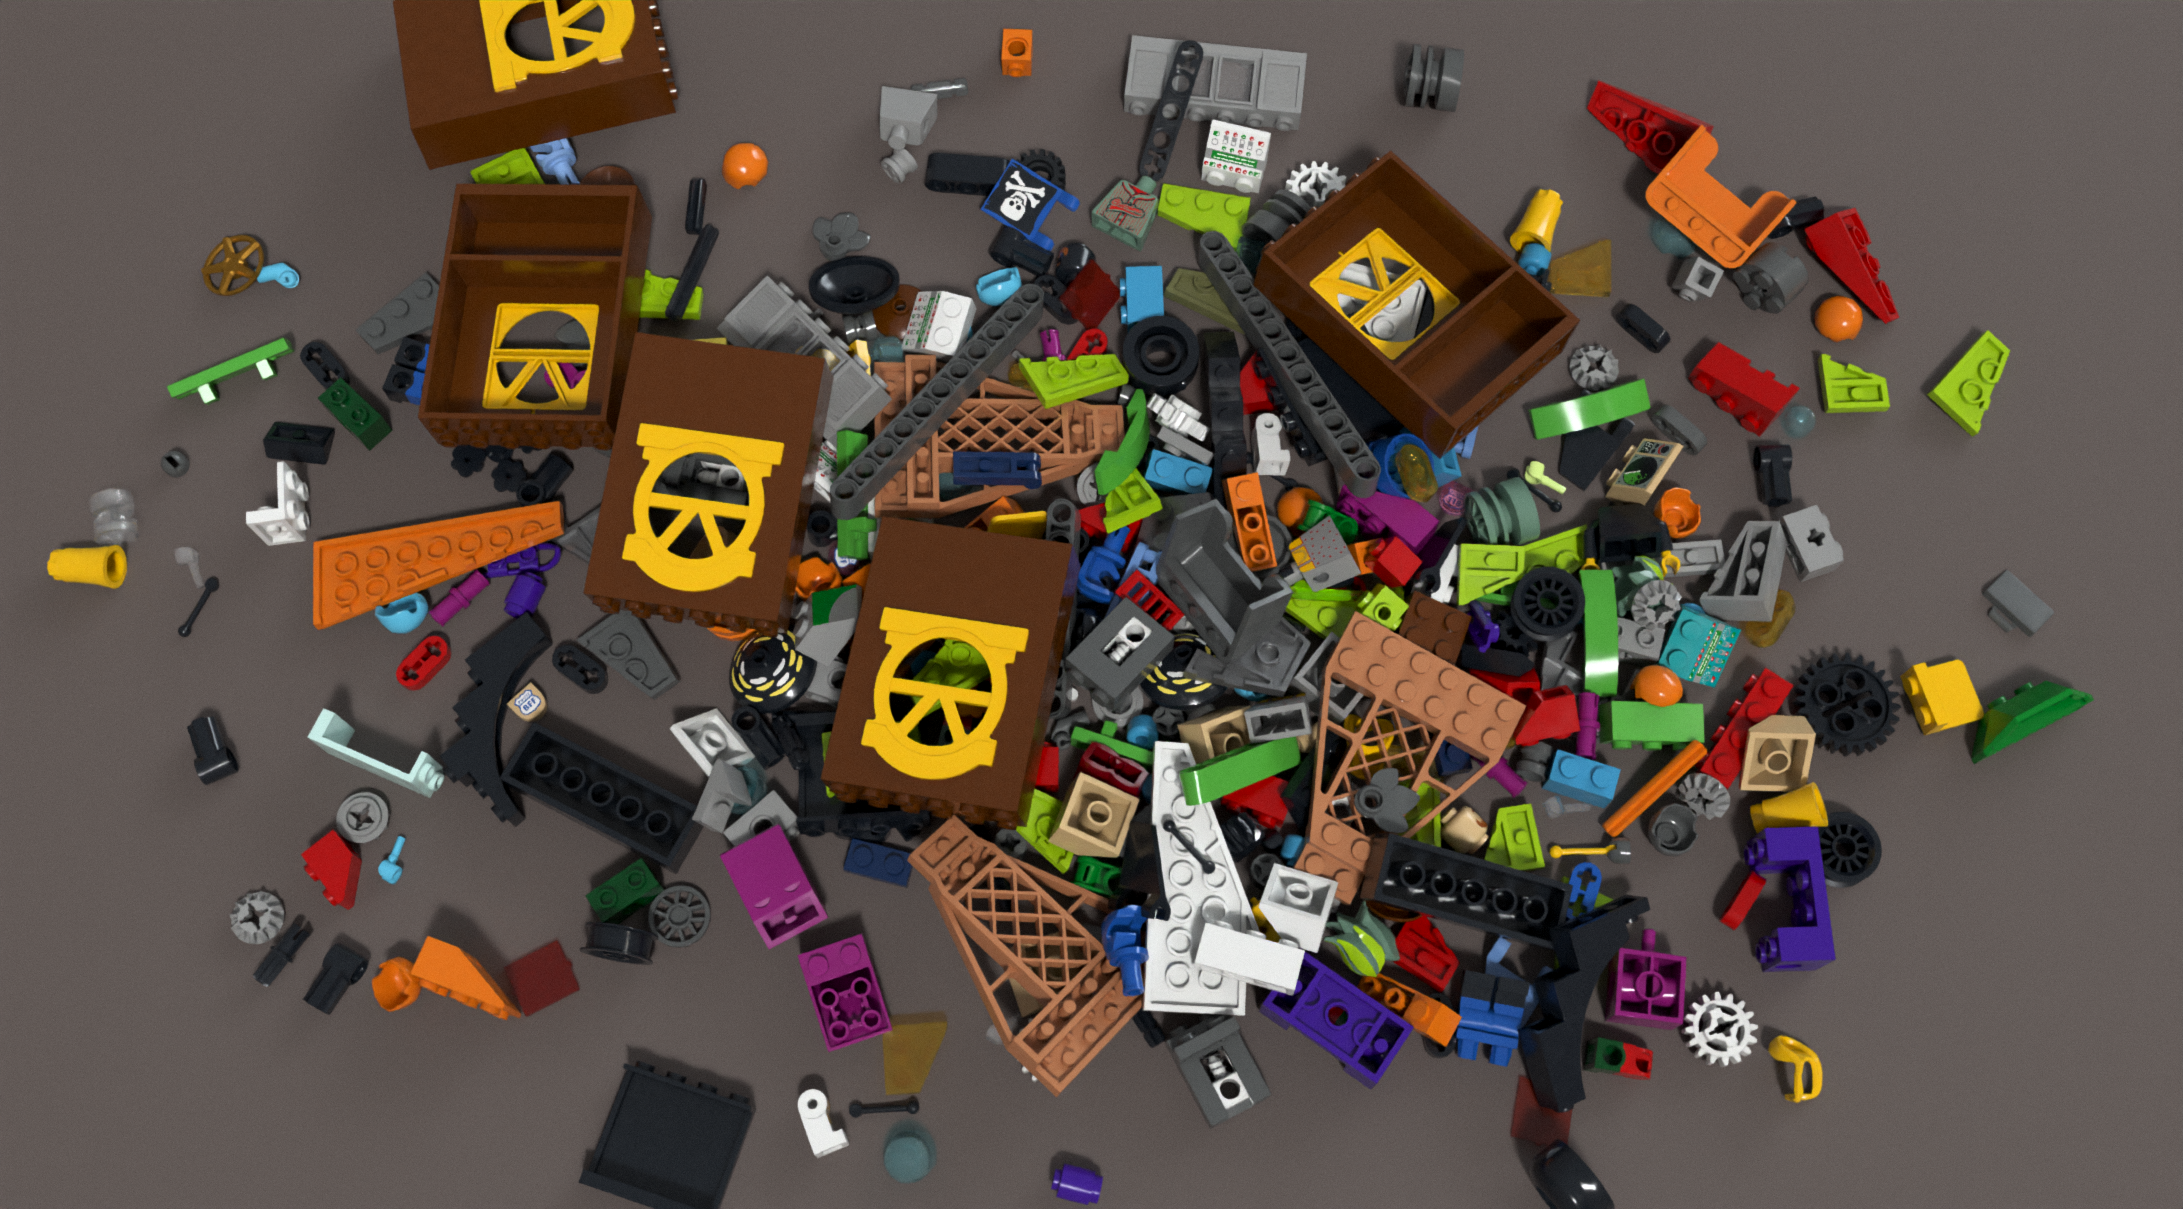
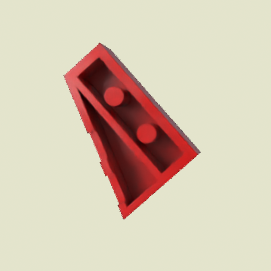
(1742, 389)

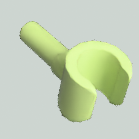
(1535, 475)

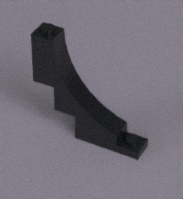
(1582, 952)

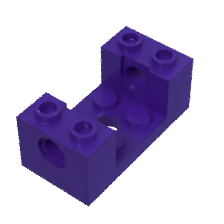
(1810, 940)
(1366, 1039)

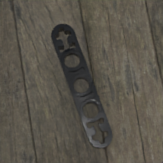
(1171, 96)

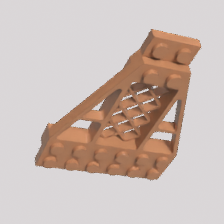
(914, 489)
(1424, 692)
(1087, 1008)

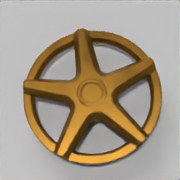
(233, 266)

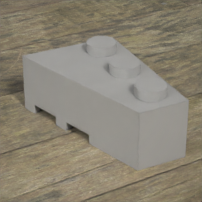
(1750, 577)

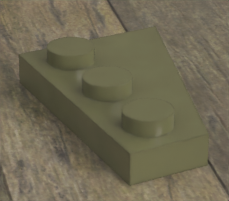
(1198, 294)

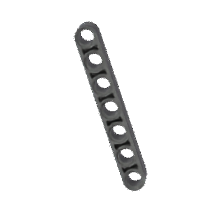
(1056, 532)

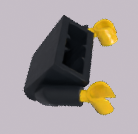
(1625, 533)

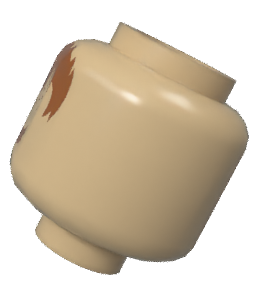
(1463, 830)

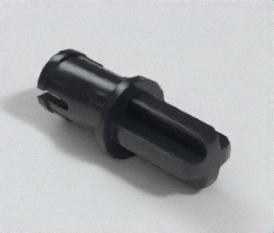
(280, 955)

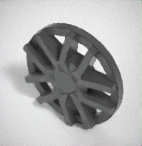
(679, 916)

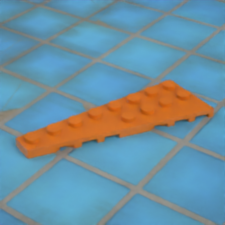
(387, 565)

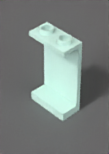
(334, 734)

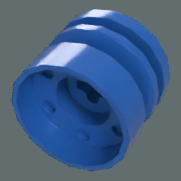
(1385, 452)

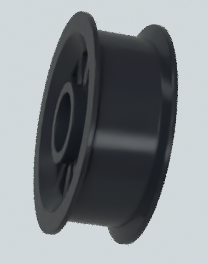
(1566, 583)
(1869, 843)
(619, 943)

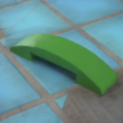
(1589, 409)
(1118, 465)
(1599, 633)

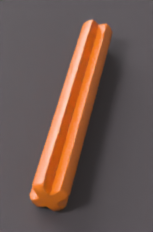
(1654, 788)

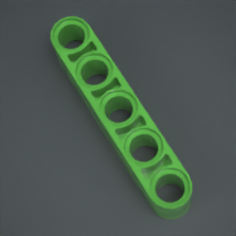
(1237, 769)

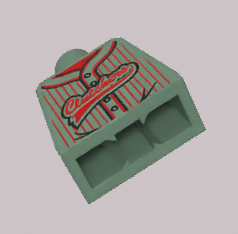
(1128, 212)

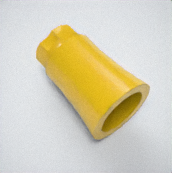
(1538, 221)
(95, 566)
(1794, 809)

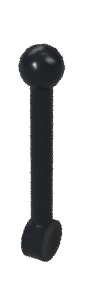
(1289, 484)
(1555, 506)
(211, 586)
(1207, 867)
(856, 1110)

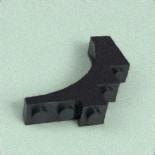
(1225, 409)
(496, 672)

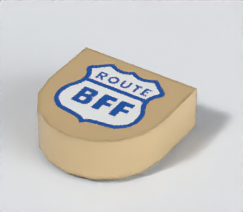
(529, 704)

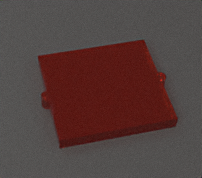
(1090, 295)
(542, 978)
(1536, 1122)

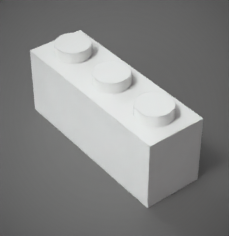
(1249, 957)

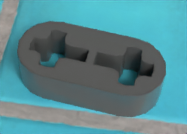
(1679, 429)

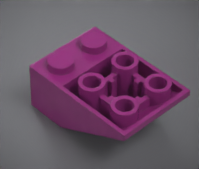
(1389, 517)
(774, 886)
(845, 992)

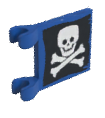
(1024, 201)

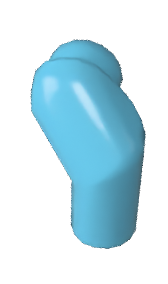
(281, 273)

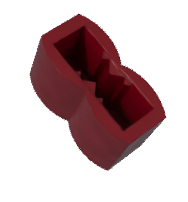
(1107, 766)

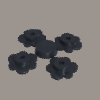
(497, 454)

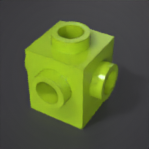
(1386, 601)

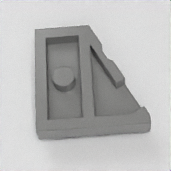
(1183, 447)

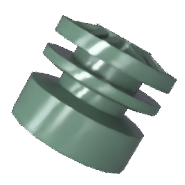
(1502, 514)

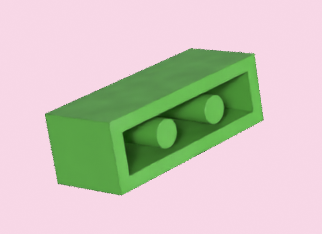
(1650, 725)

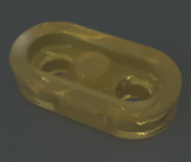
(1416, 473)
(1774, 628)

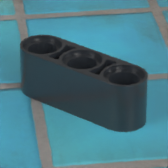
(963, 173)

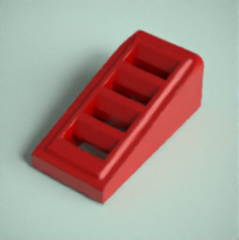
(1156, 595)

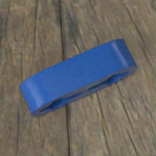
(1590, 894)

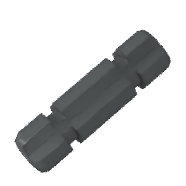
(944, 88)

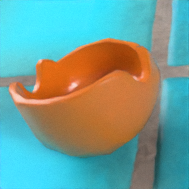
(744, 165)
(1839, 318)
(1293, 507)
(1678, 512)
(816, 576)
(1657, 685)
(395, 985)

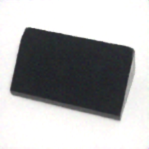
(299, 443)
(1496, 661)

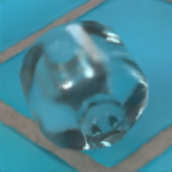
(887, 350)
(1798, 422)

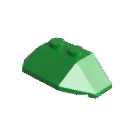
(2023, 715)

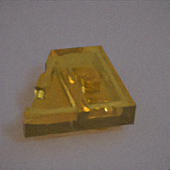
(1583, 272)
(910, 1055)

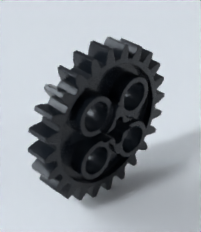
(1860, 729)

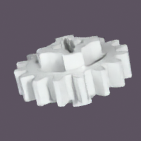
(1318, 177)
(1178, 416)
(1726, 1041)

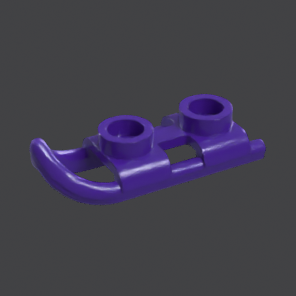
(527, 560)
(1481, 623)

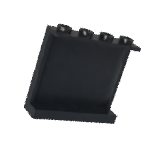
(1361, 408)
(827, 815)
(669, 1142)

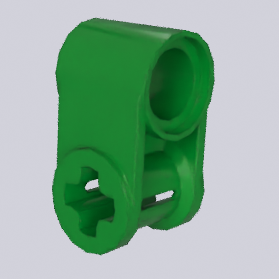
(1317, 512)
(1098, 877)

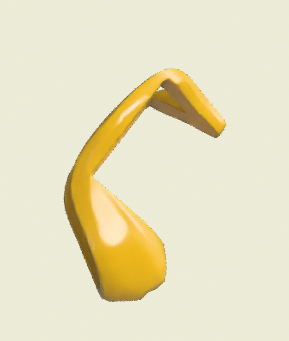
(1371, 752)
(1790, 1050)

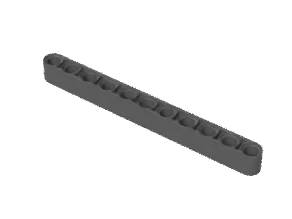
(1290, 364)
(935, 403)

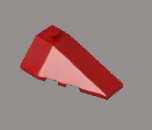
(1643, 125)
(1842, 246)

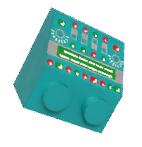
(1697, 646)

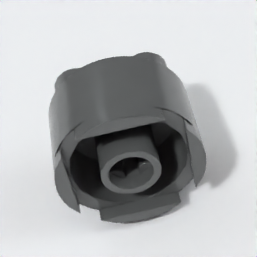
(1771, 278)

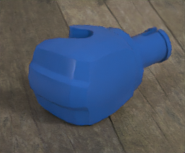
(1102, 562)
(1123, 946)

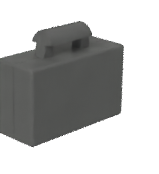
(2017, 604)

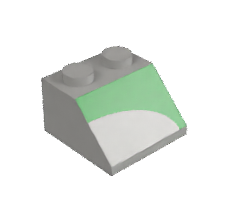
(827, 622)

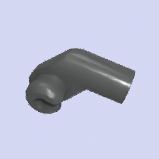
(1064, 728)

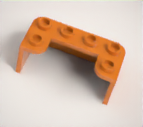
(1708, 210)

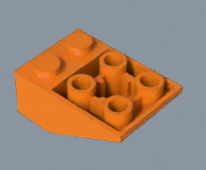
(450, 969)

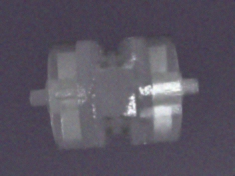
(113, 514)

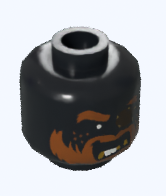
(1071, 261)

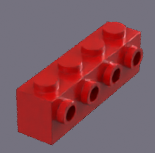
(1762, 699)

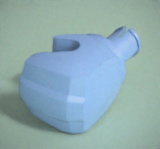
(558, 161)

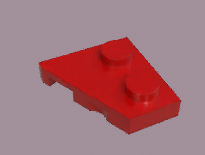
(1425, 953)

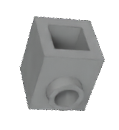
(1697, 279)

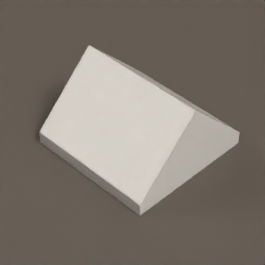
(711, 738)

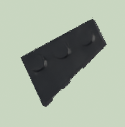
(1298, 791)

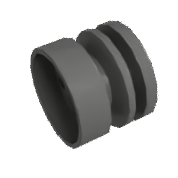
(1434, 77)
(1277, 215)

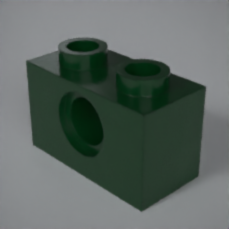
(355, 414)
(625, 893)

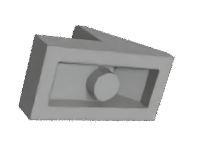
(722, 790)

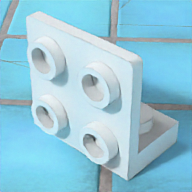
(289, 520)

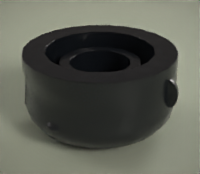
(1164, 335)
(1566, 1180)

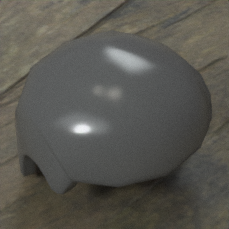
(1673, 829)

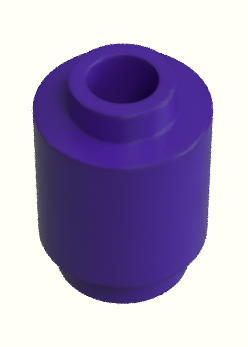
(524, 595)
(1077, 1184)

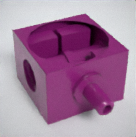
(1646, 986)

